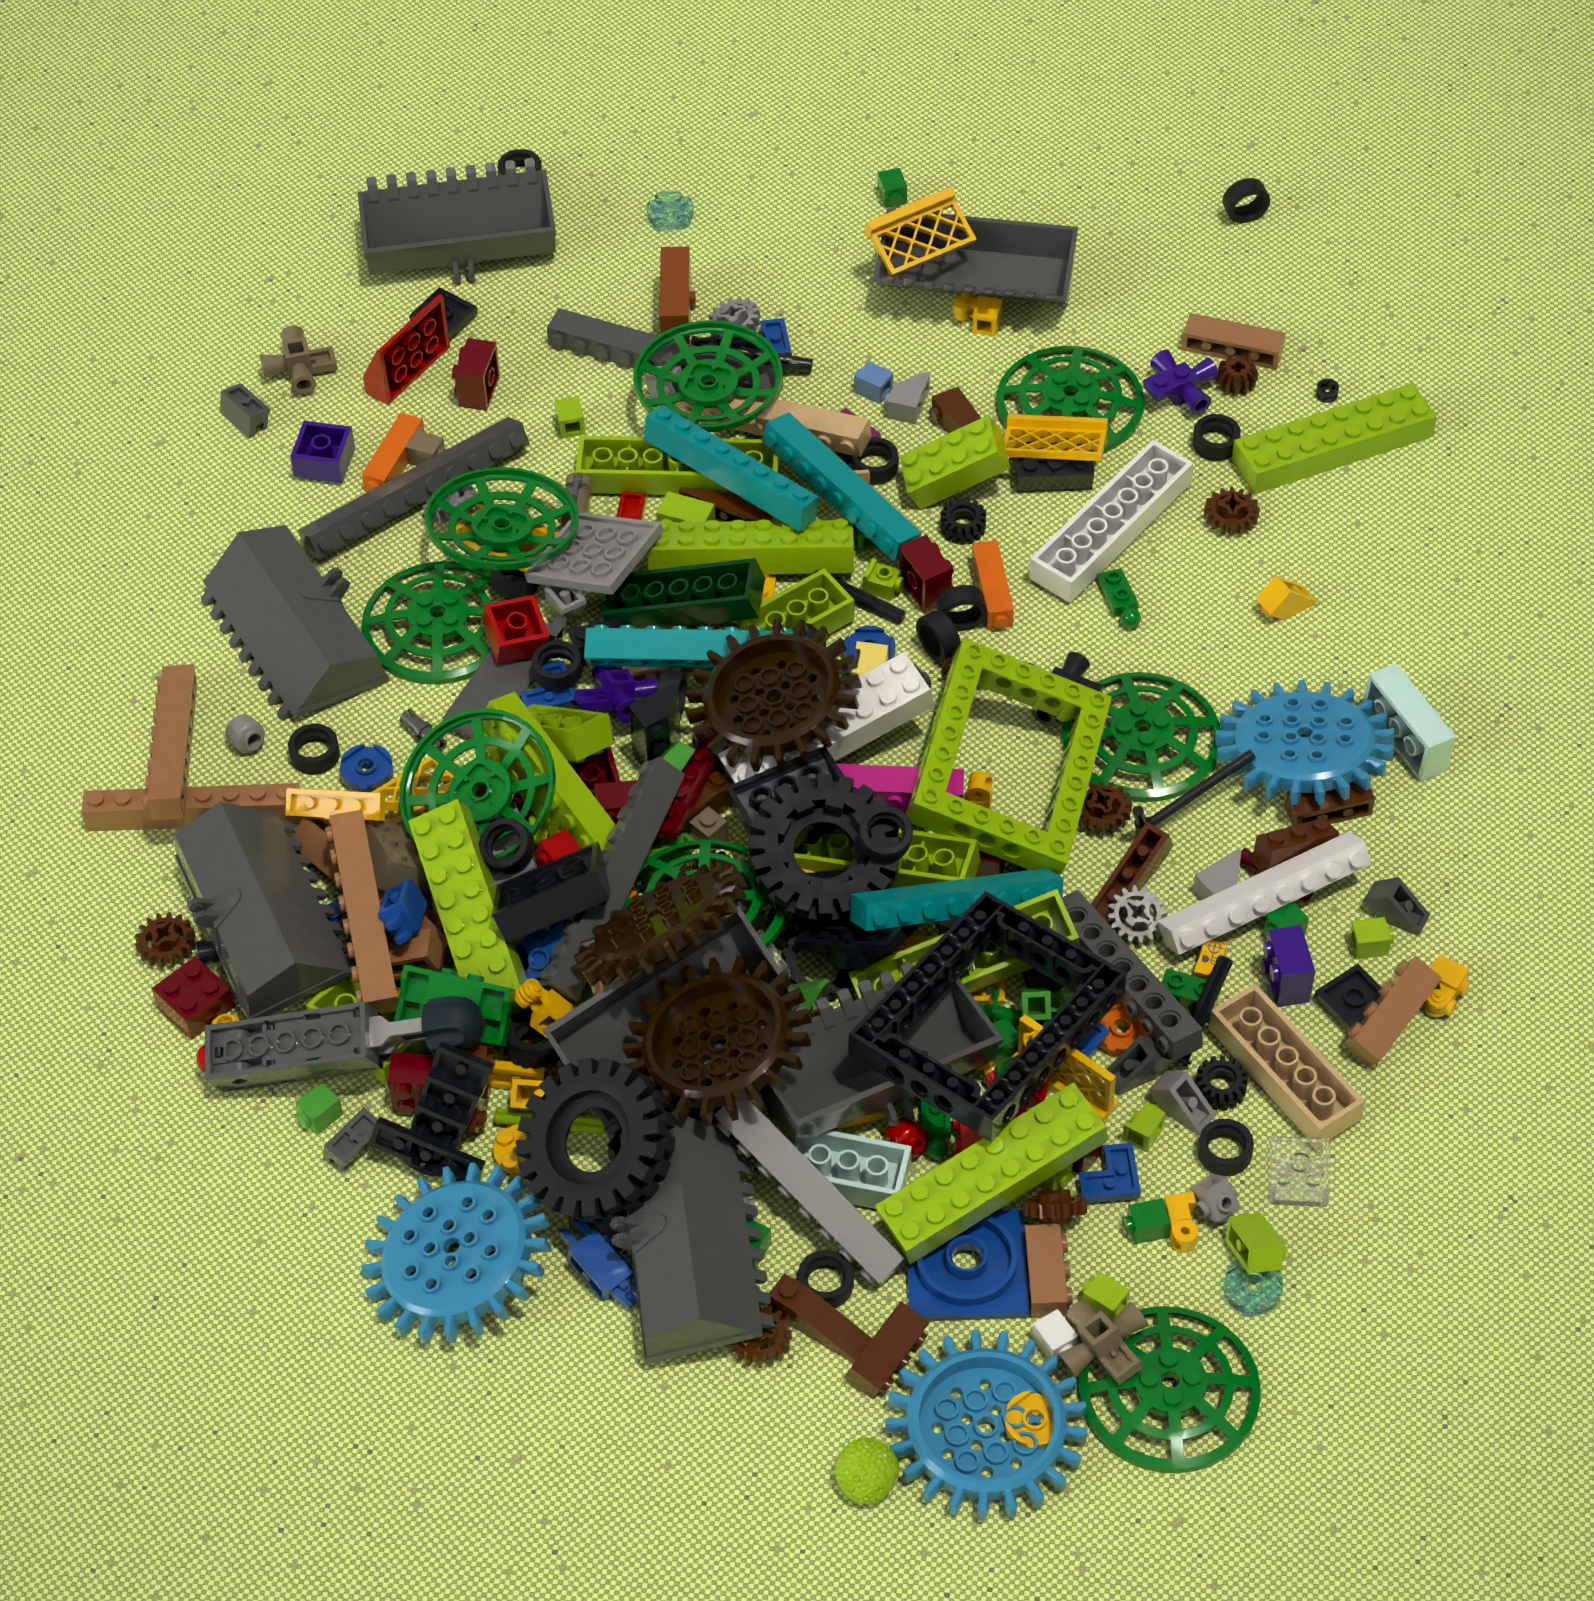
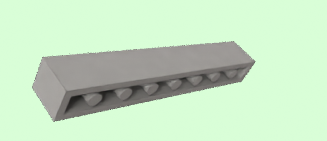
(813, 1190)

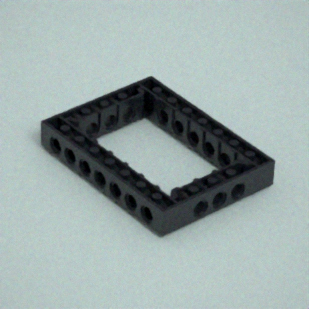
(879, 1035)

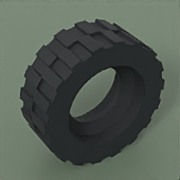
(528, 1054)

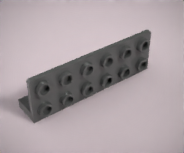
(497, 680)

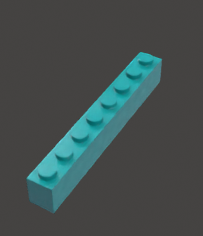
(731, 468)
(839, 484)
(658, 646)
(946, 899)

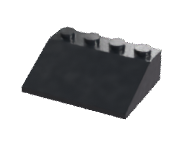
(752, 791)
(551, 893)

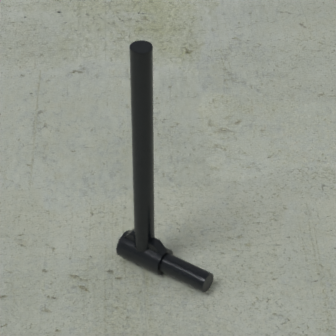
(1192, 794)

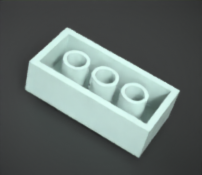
(1419, 732)
(859, 1166)

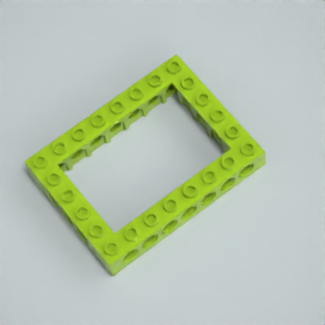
(997, 833)

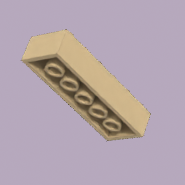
(1286, 1064)

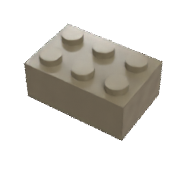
(394, 856)

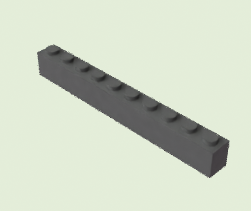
(624, 344)
(411, 487)
(622, 859)

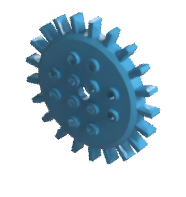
(1338, 751)
(455, 1295)
(935, 1407)

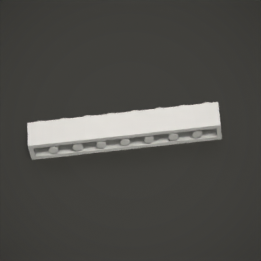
(1264, 892)

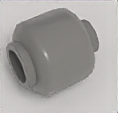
(245, 733)

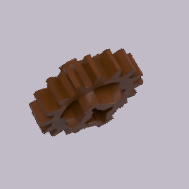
(1231, 511)
(1105, 808)
(165, 940)
(1055, 1206)
(767, 1346)

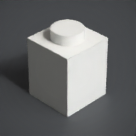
(1053, 1334)

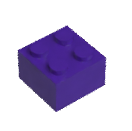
(322, 451)
(1288, 966)

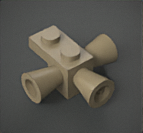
(299, 360)
(1103, 1340)

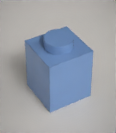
(873, 382)

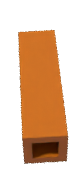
(391, 455)
(993, 583)

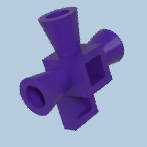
(1180, 381)
(615, 693)

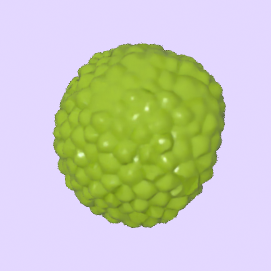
(866, 1470)

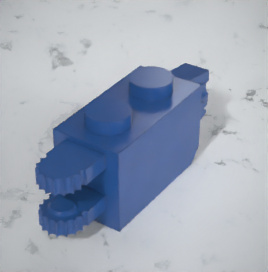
(403, 910)
(600, 1265)

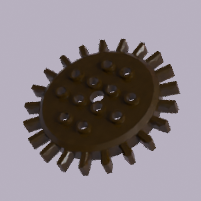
(782, 728)
(660, 924)
(682, 1020)

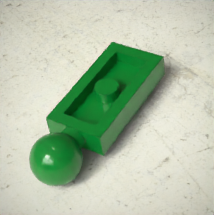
(1120, 597)
(937, 1127)

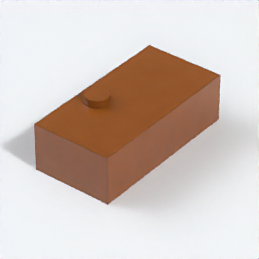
(675, 288)

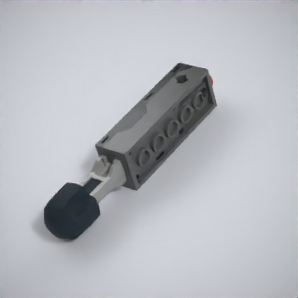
(327, 1042)

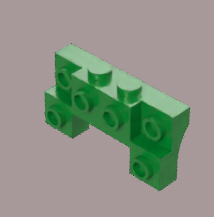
(494, 1000)

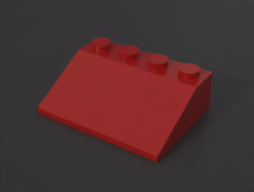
(408, 353)

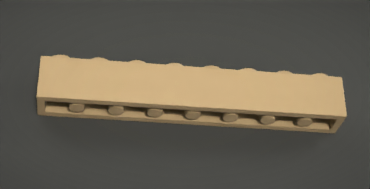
(836, 430)

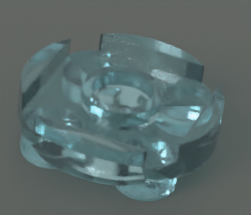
(678, 219)
(1249, 1301)

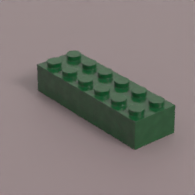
(688, 595)

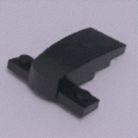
(850, 945)
(440, 1116)

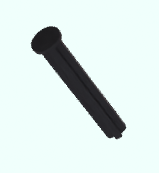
(873, 603)
(1209, 994)

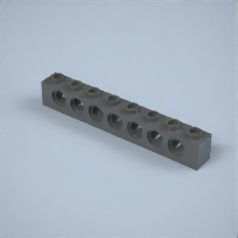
(1144, 994)

